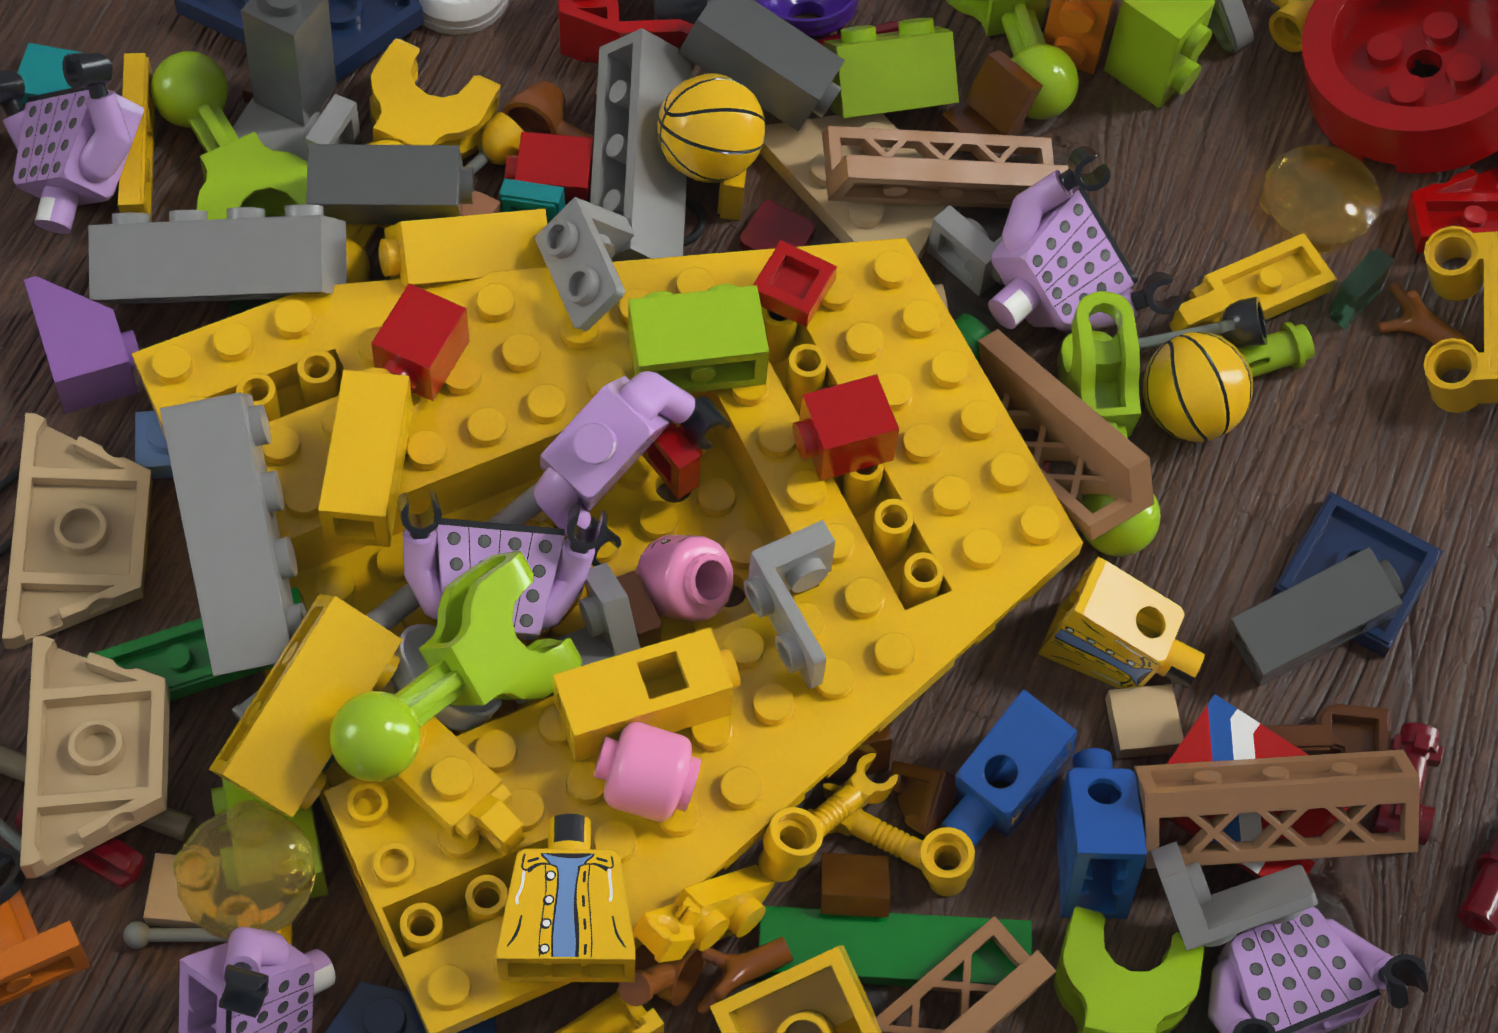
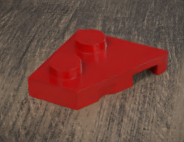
(1463, 201)

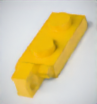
(1278, 275)
(460, 790)
(705, 914)

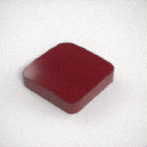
(775, 223)

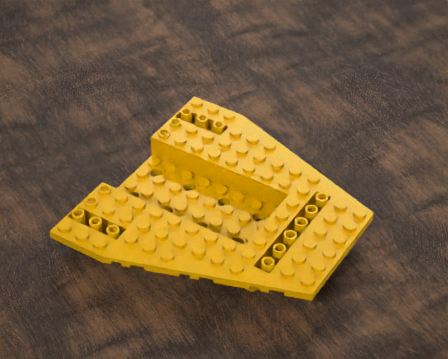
(917, 575)

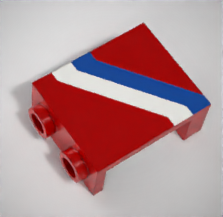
(1230, 734)

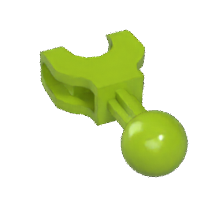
(1044, 62)
(237, 171)
(1106, 378)
(469, 664)
(1117, 1000)

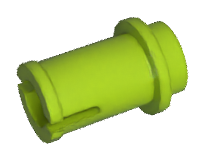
(1284, 348)

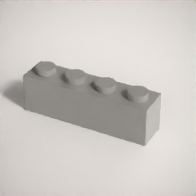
(628, 163)
(216, 258)
(233, 529)

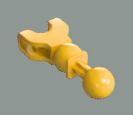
(411, 117)

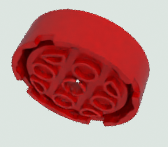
(1371, 103)

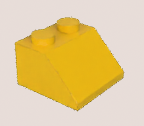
(807, 998)

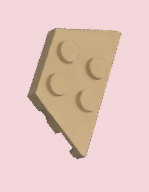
(800, 162)
(74, 534)
(90, 754)

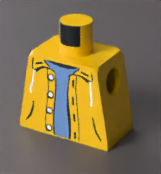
(1119, 631)
(567, 912)

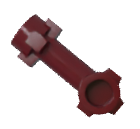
(1423, 750)

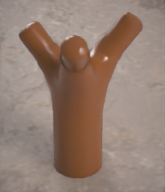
(1417, 318)
(742, 968)

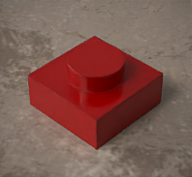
(794, 283)
(676, 460)

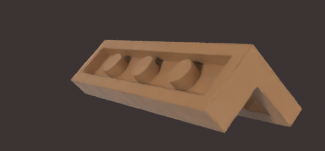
(934, 178)
(1071, 433)
(1281, 785)
(998, 999)

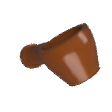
(542, 110)
(668, 980)

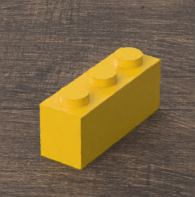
(286, 728)

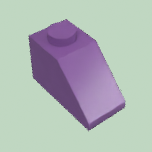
(82, 346)

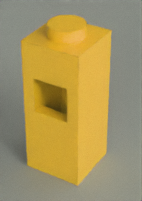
(461, 246)
(366, 457)
(658, 685)

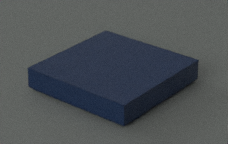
(1343, 531)

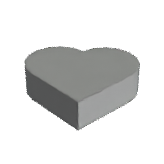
(1231, 25)

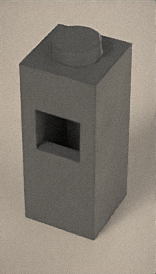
(289, 55)
(768, 56)
(388, 182)
(1316, 615)

